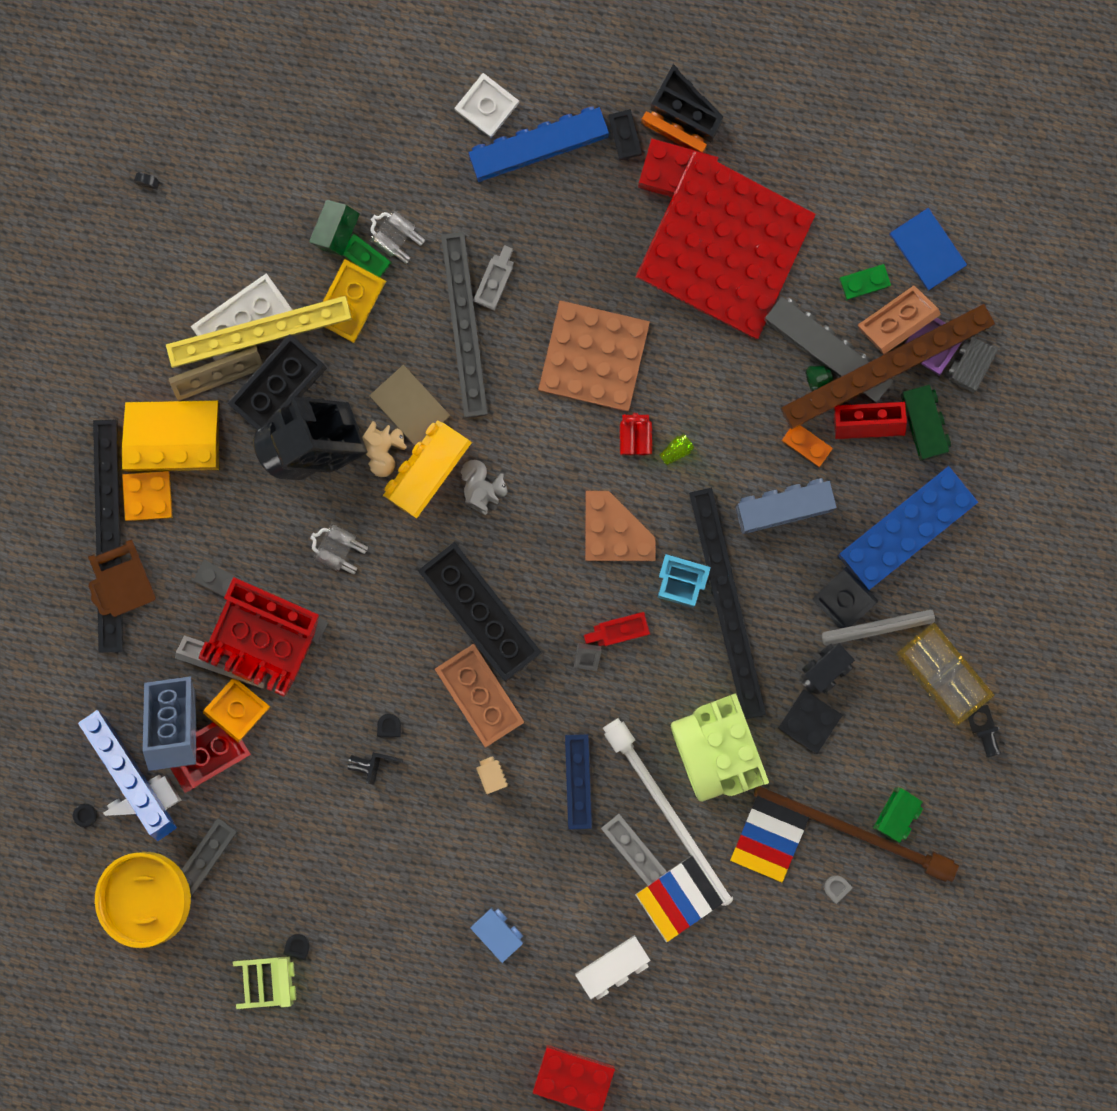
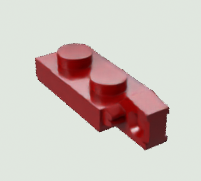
(619, 630)

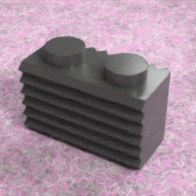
(972, 365)

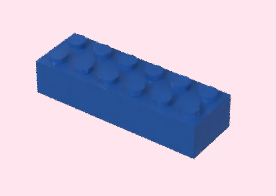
(907, 528)

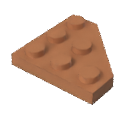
(614, 531)

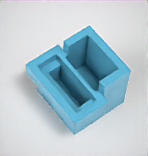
(682, 580)

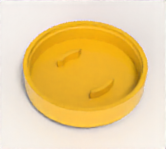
(142, 899)

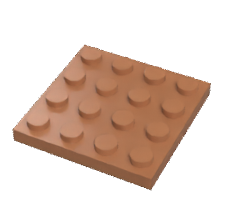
(594, 356)

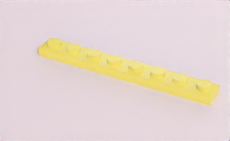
(258, 332)

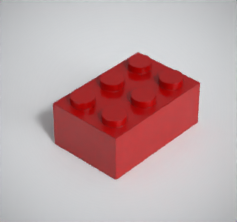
(665, 167)
(573, 1079)

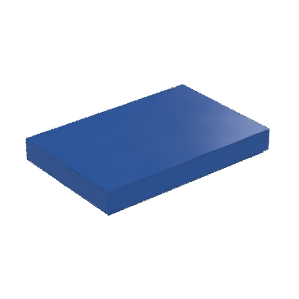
(928, 249)

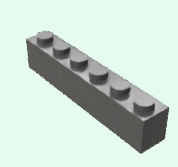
(820, 343)

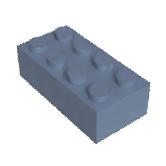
(785, 507)
(169, 723)

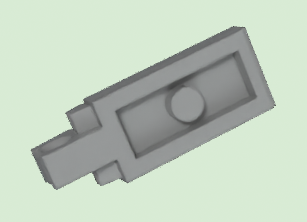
(495, 279)

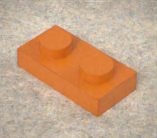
(807, 445)

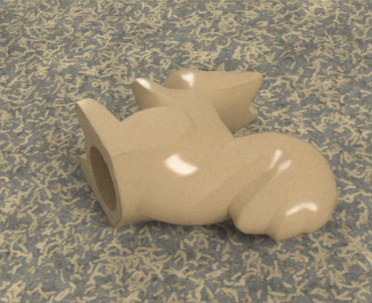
(378, 444)

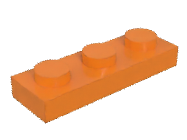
(673, 132)

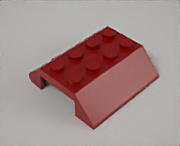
(261, 636)

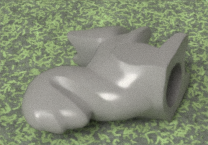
(477, 490)

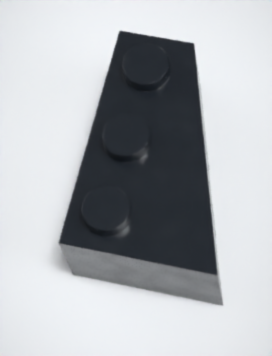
(685, 106)

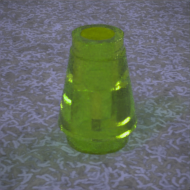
(677, 449)

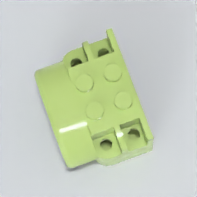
(718, 750)

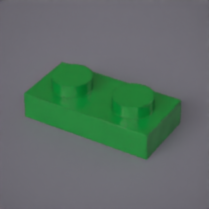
(366, 256)
(865, 282)

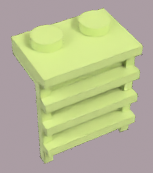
(282, 973)

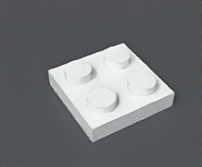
(486, 105)

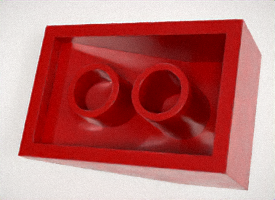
(214, 754)

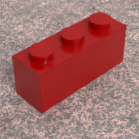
(870, 420)

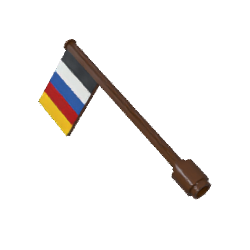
(777, 827)

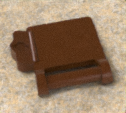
(120, 586)

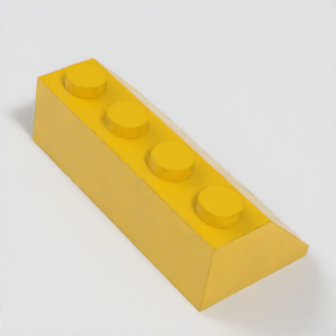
(426, 468)

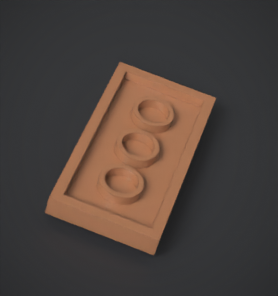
(479, 695)

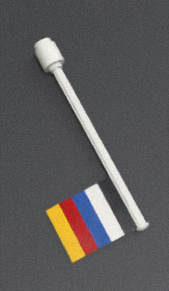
(689, 888)

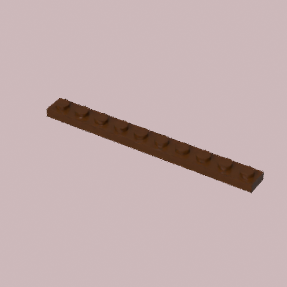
(887, 366)

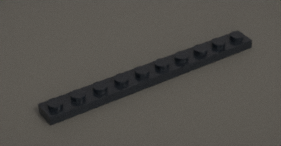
(107, 520)
(727, 603)

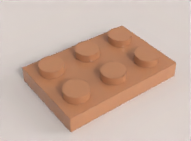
(899, 319)

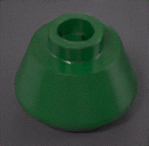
(818, 377)

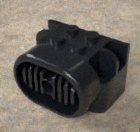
(309, 439)

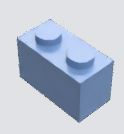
(497, 934)

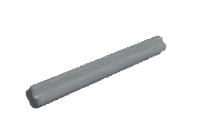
(878, 627)

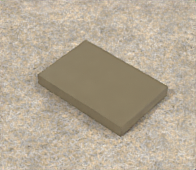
(408, 404)

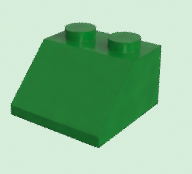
(898, 815)

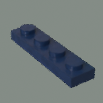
(578, 781)

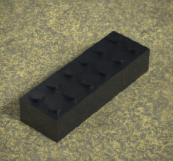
(480, 612)

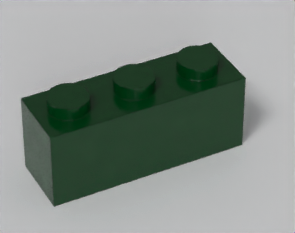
(926, 422)

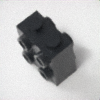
(820, 674)

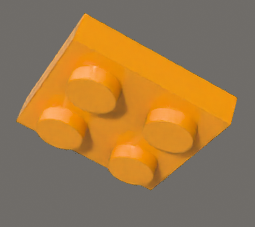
(147, 496)
(236, 709)

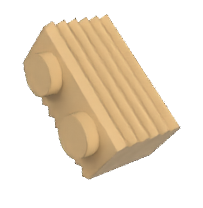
(491, 775)

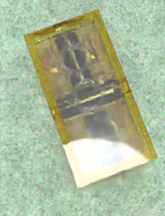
(944, 674)

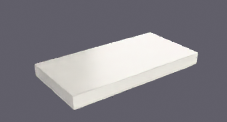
(252, 303)

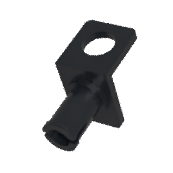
(986, 732)
(370, 766)

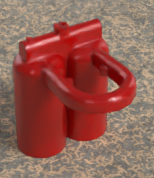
(635, 435)

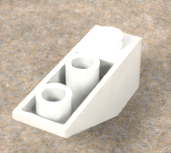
(163, 789)

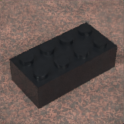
(283, 375)

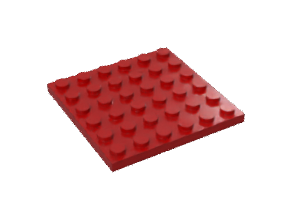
(725, 245)

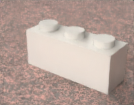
(613, 968)

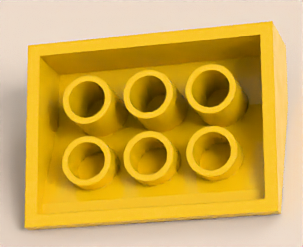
(170, 436)

